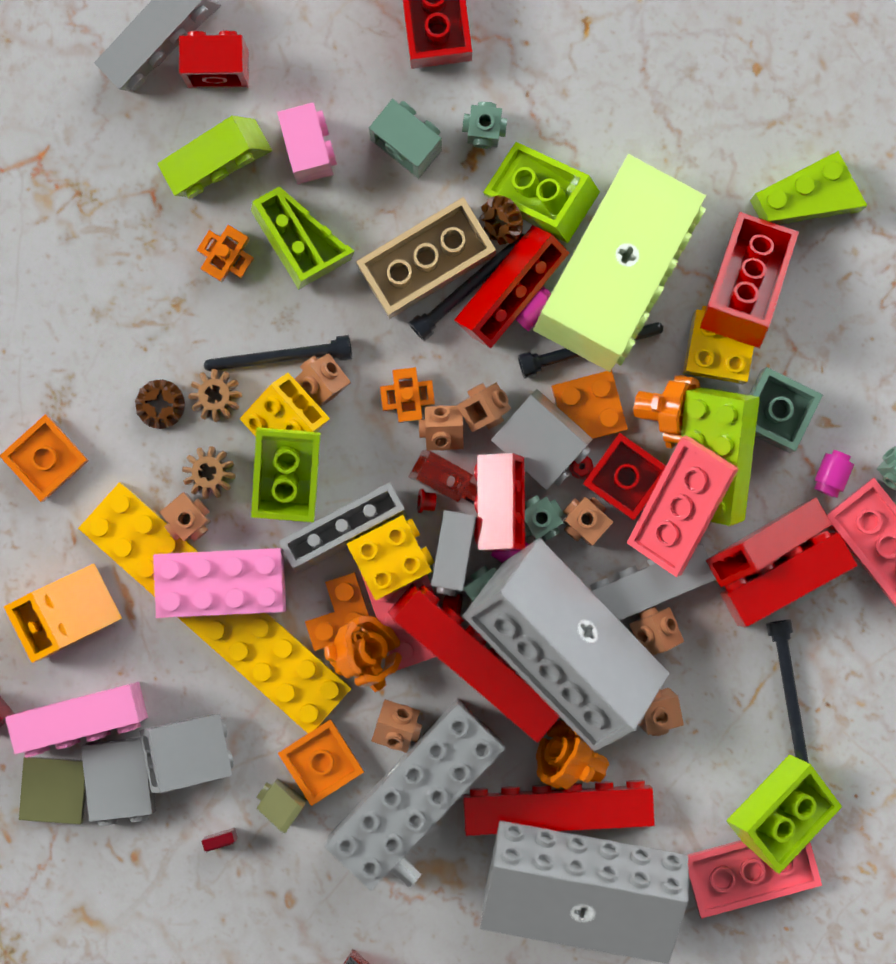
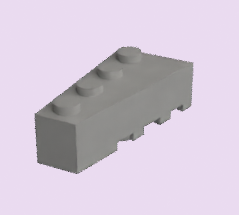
(151, 39)

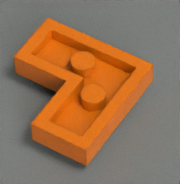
(347, 605)

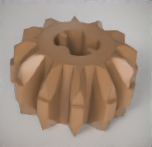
(225, 391)
(203, 482)

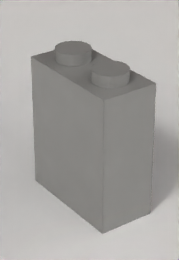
(544, 439)
(452, 552)
(186, 753)
(117, 781)

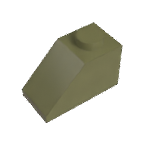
(280, 804)

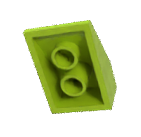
(544, 190)
(285, 474)

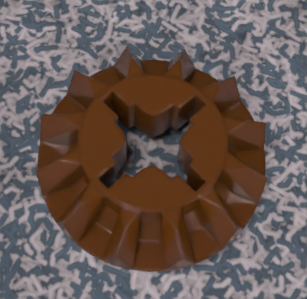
(508, 213)
(168, 416)

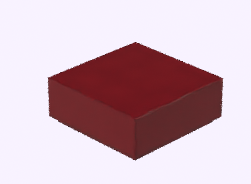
(219, 839)

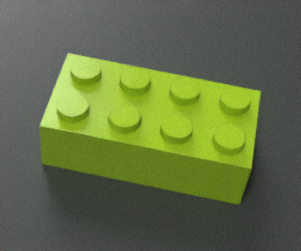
(727, 427)

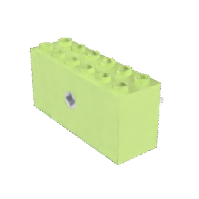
(621, 264)

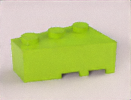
(214, 156)
(811, 193)
(298, 238)

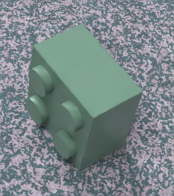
(406, 137)
(783, 409)

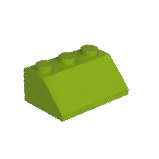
(784, 813)

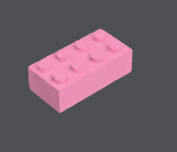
(219, 582)
(78, 717)

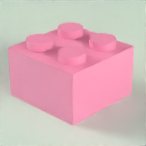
(304, 140)

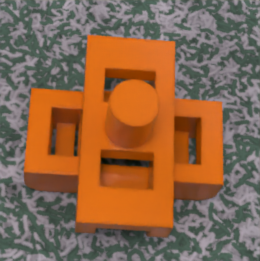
(225, 253)
(407, 395)

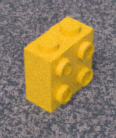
(715, 355)
(285, 407)
(391, 556)

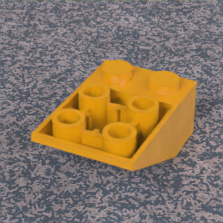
(62, 613)

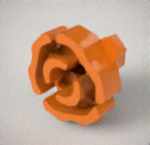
(666, 407)
(362, 652)
(568, 758)

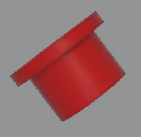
(581, 473)
(426, 501)
(453, 602)

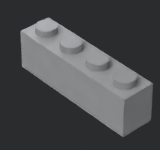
(344, 525)
(651, 585)

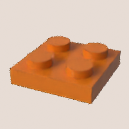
(592, 404)
(44, 458)
(321, 762)

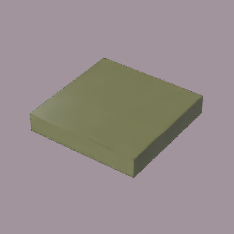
(52, 790)

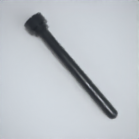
(425, 323)
(337, 348)
(533, 363)
(780, 634)

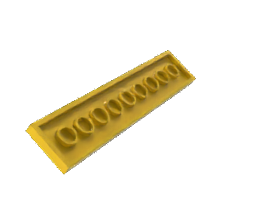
(248, 642)

